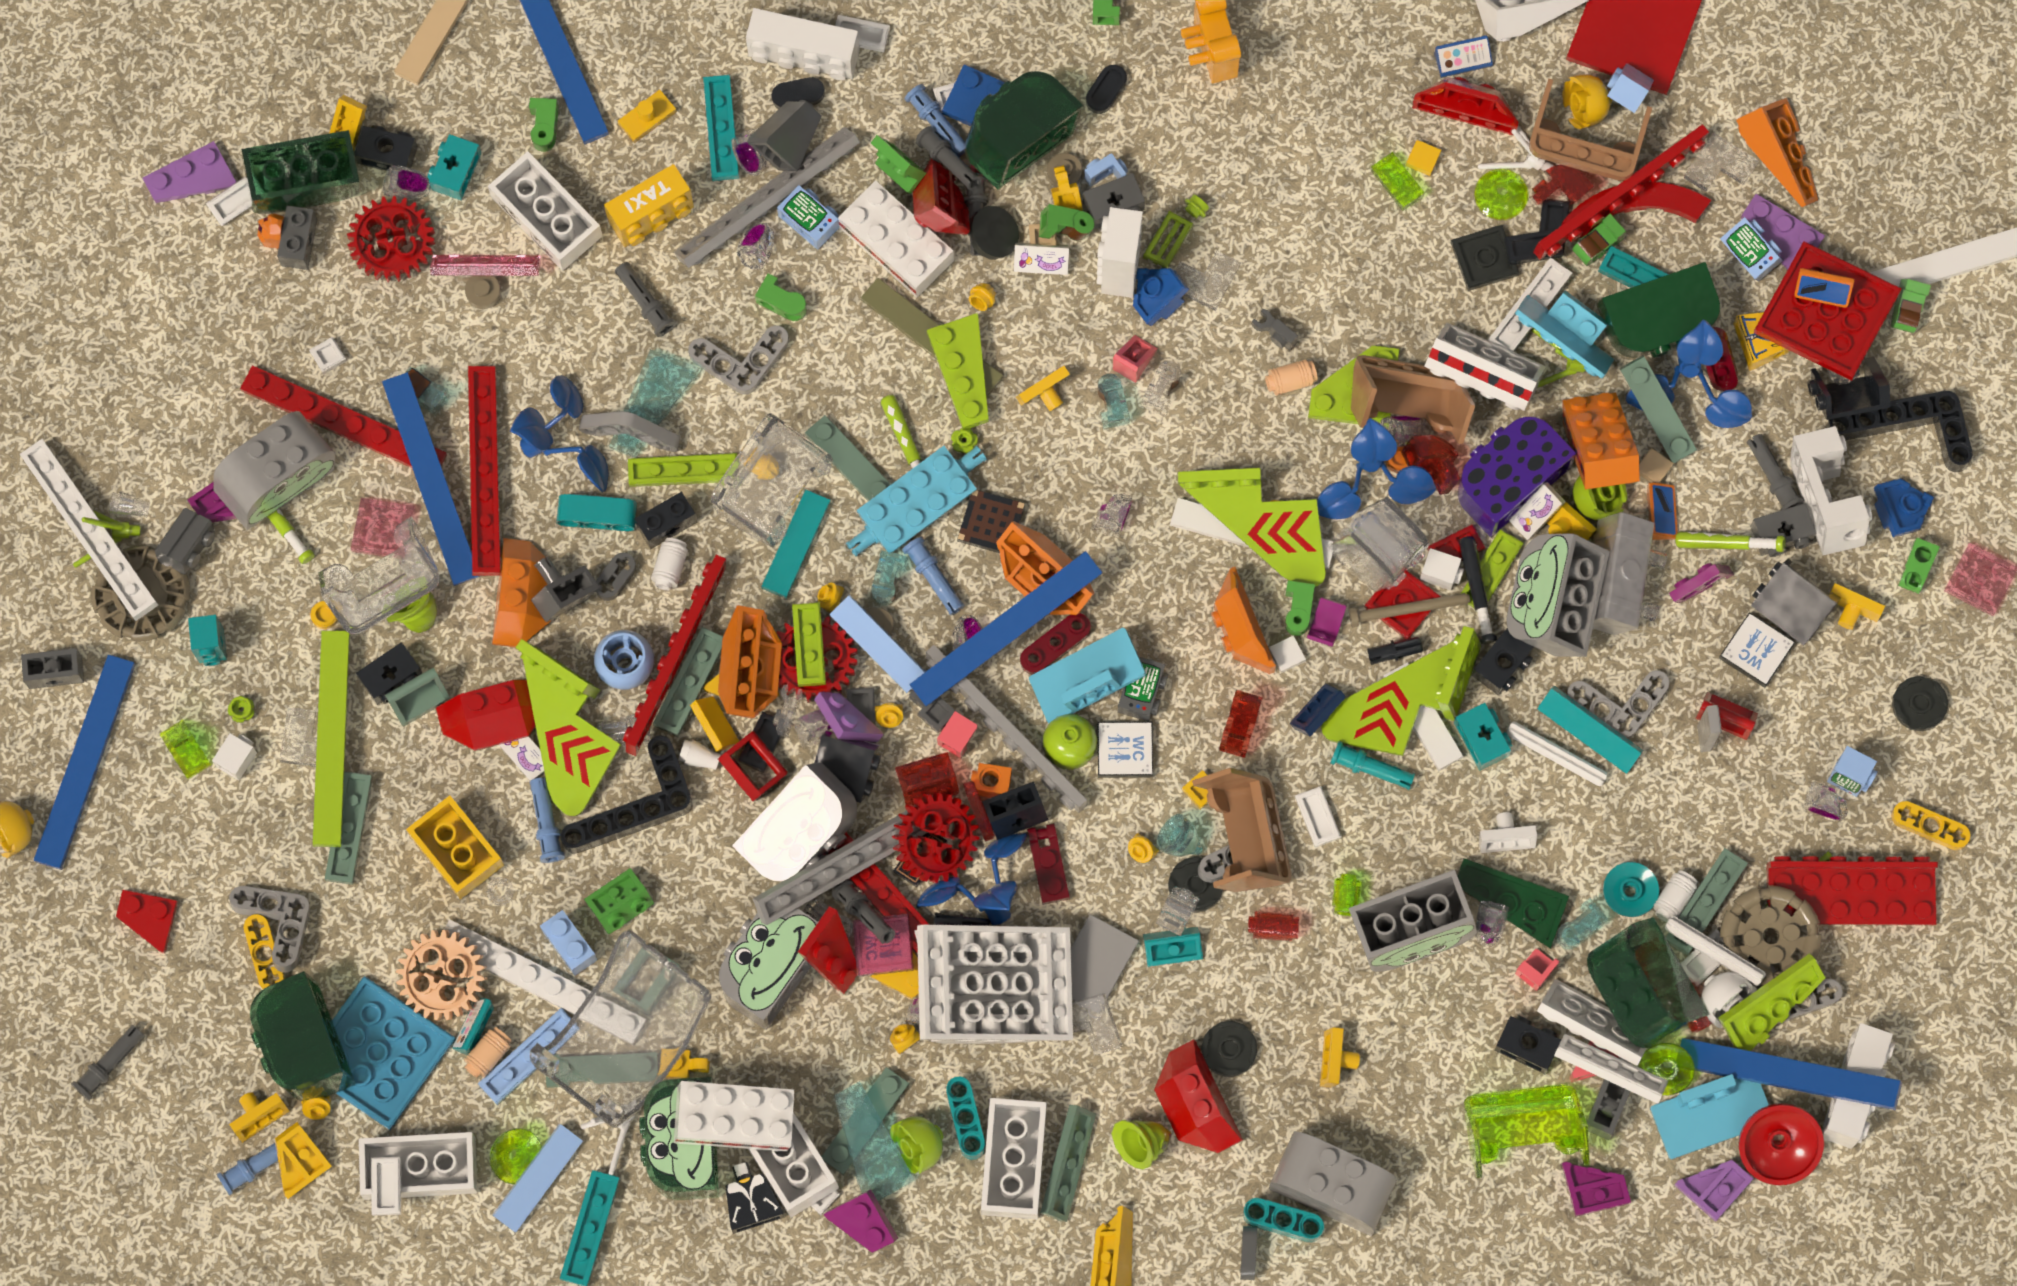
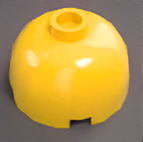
(1586, 95)
(14, 828)

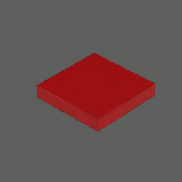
(1407, 591)

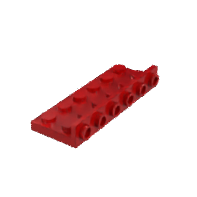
(1861, 890)

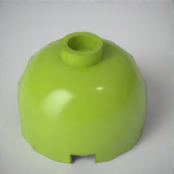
(1600, 501)
(1069, 741)
(919, 1142)

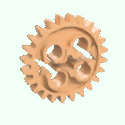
(449, 951)

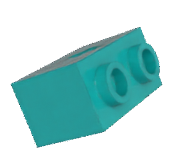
(454, 181)
(207, 639)
(1482, 751)

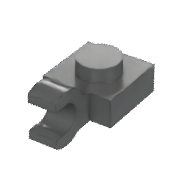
(1280, 333)
(935, 714)

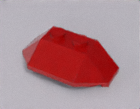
(1467, 103)
(940, 202)
(488, 715)
(1195, 1101)

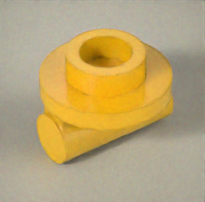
(830, 596)
(889, 714)
(1141, 849)
(904, 1037)
(316, 1108)

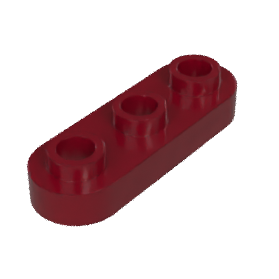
(1724, 373)
(1050, 654)

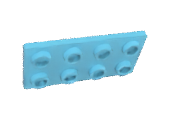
(1571, 328)
(1087, 675)
(1706, 1114)

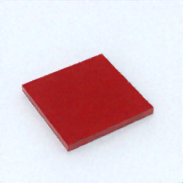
(1634, 32)
(1825, 332)

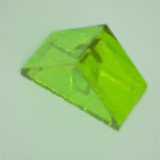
(185, 749)

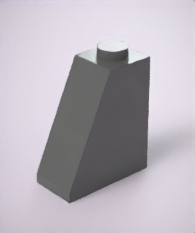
(786, 135)

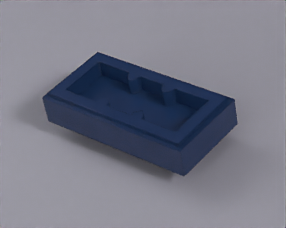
(1317, 710)

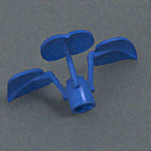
(1704, 347)
(536, 438)
(1371, 448)
(994, 901)

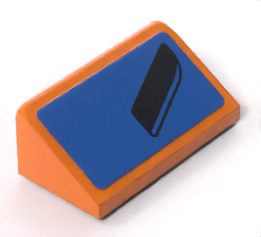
(1824, 288)
(1662, 510)

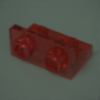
(927, 776)

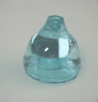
(1179, 837)

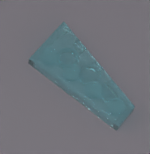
(654, 394)
(870, 1146)

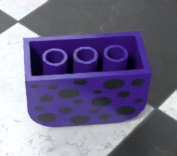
(1511, 470)

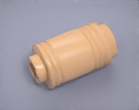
(1291, 377)
(487, 1052)

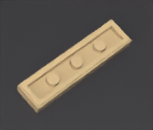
(429, 39)

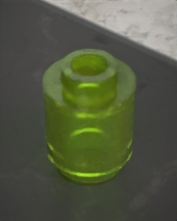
(1346, 893)

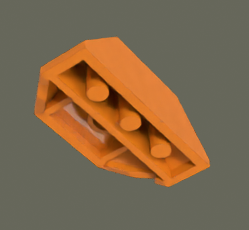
(1031, 560)
(518, 583)
(1240, 625)
(749, 663)

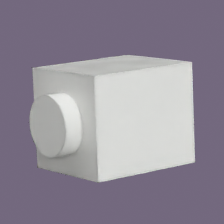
(1441, 569)
(235, 755)

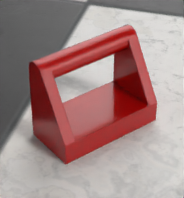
(1733, 717)
(742, 777)

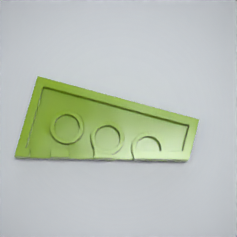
(961, 364)
(1762, 1010)

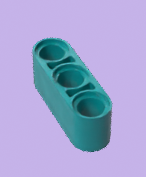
(596, 512)
(961, 1105)
(1297, 1216)

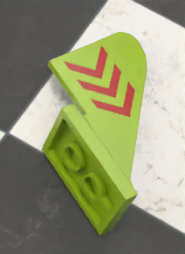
(1278, 531)
(1386, 711)
(571, 749)

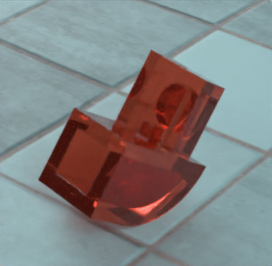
(1567, 180)
(1436, 457)
(1240, 723)

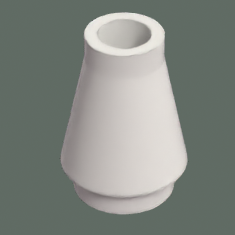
(698, 755)

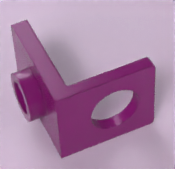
(1327, 621)

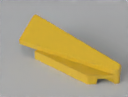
(1113, 1251)

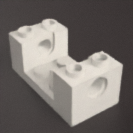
(1838, 523)

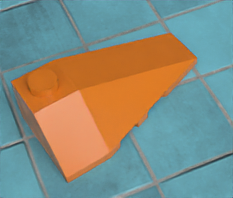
(1772, 138)

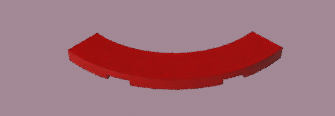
(1655, 195)

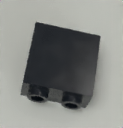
(850, 762)

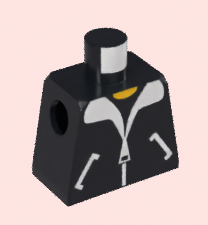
(750, 1200)

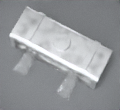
(1625, 575)

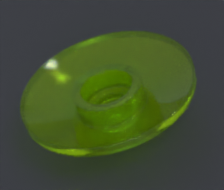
(1496, 205)
(1678, 1075)
(526, 1147)

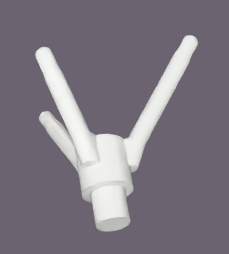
(1530, 161)
(624, 1128)

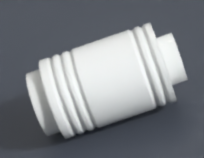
(669, 564)
(1675, 896)

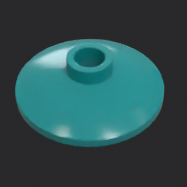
(1640, 879)

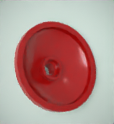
(1782, 1160)

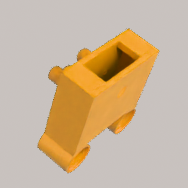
(1215, 37)

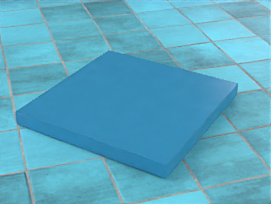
(387, 1051)

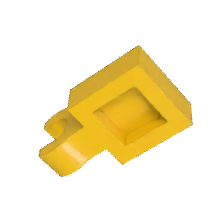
(1065, 194)
(686, 1065)

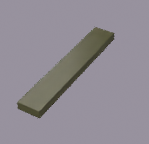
(913, 323)

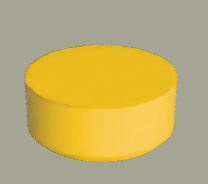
(322, 616)

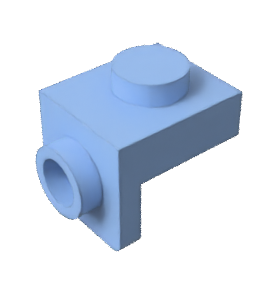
(1102, 168)

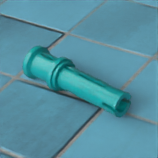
(1359, 762)

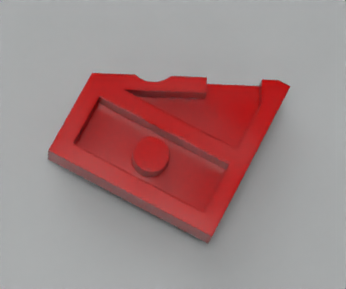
(148, 917)

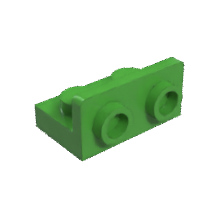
(897, 164)
(619, 901)

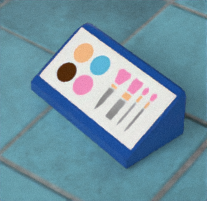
(1463, 56)

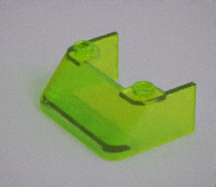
(1525, 1119)

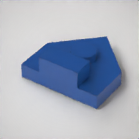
(1158, 293)
(1901, 506)

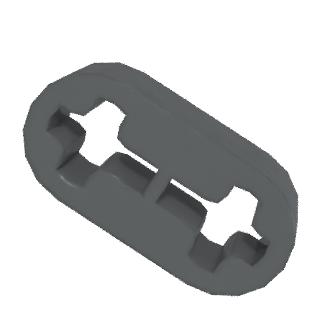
(620, 580)
(1248, 1253)

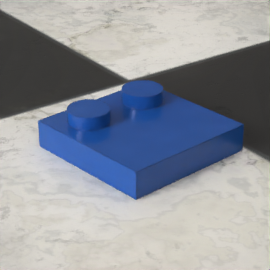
(968, 93)

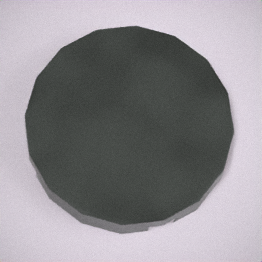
(993, 232)
(1913, 711)
(1204, 890)
(1232, 1057)

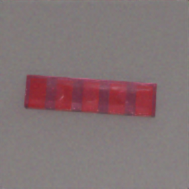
(485, 265)

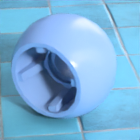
(628, 677)

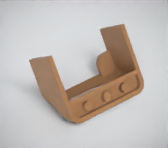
(1552, 146)
(1409, 391)
(1251, 829)

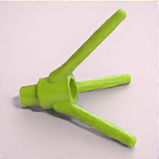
(1572, 366)
(119, 531)

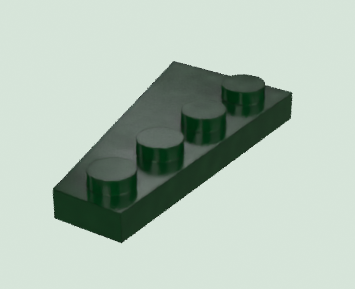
(1530, 906)

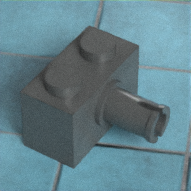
(562, 591)

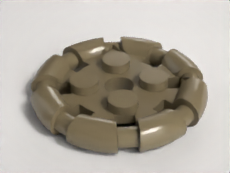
(160, 590)
(1773, 918)

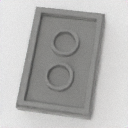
(1098, 958)

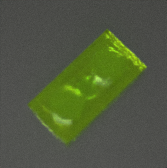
(1397, 181)

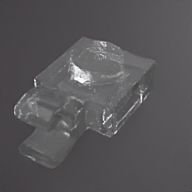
(785, 717)

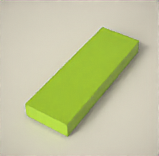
(1496, 562)
(808, 644)

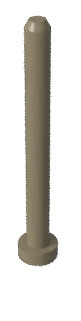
(1406, 608)

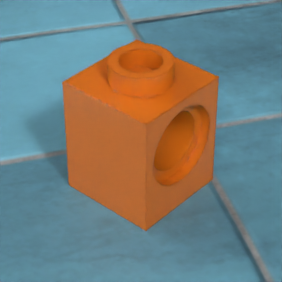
(1002, 773)

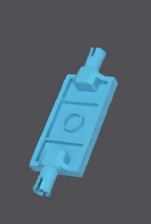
(916, 500)

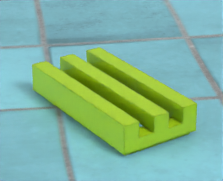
(1157, 258)

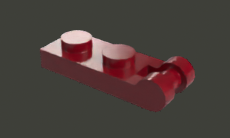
(1048, 865)

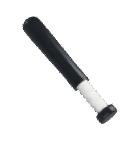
(1475, 579)

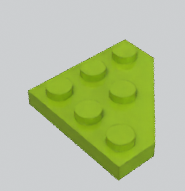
(1333, 396)

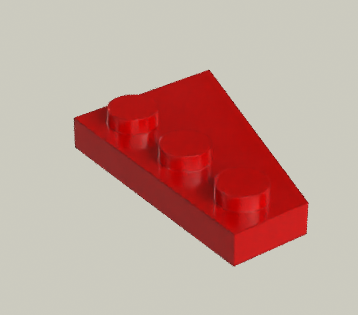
(830, 951)

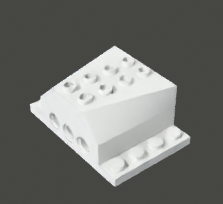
(994, 984)

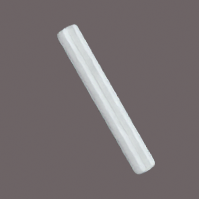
(1556, 753)
(1715, 950)

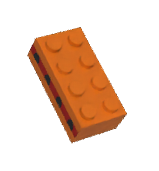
(1601, 440)

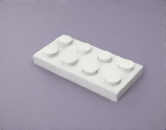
(1589, 1019)

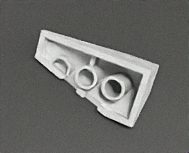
(1516, 17)

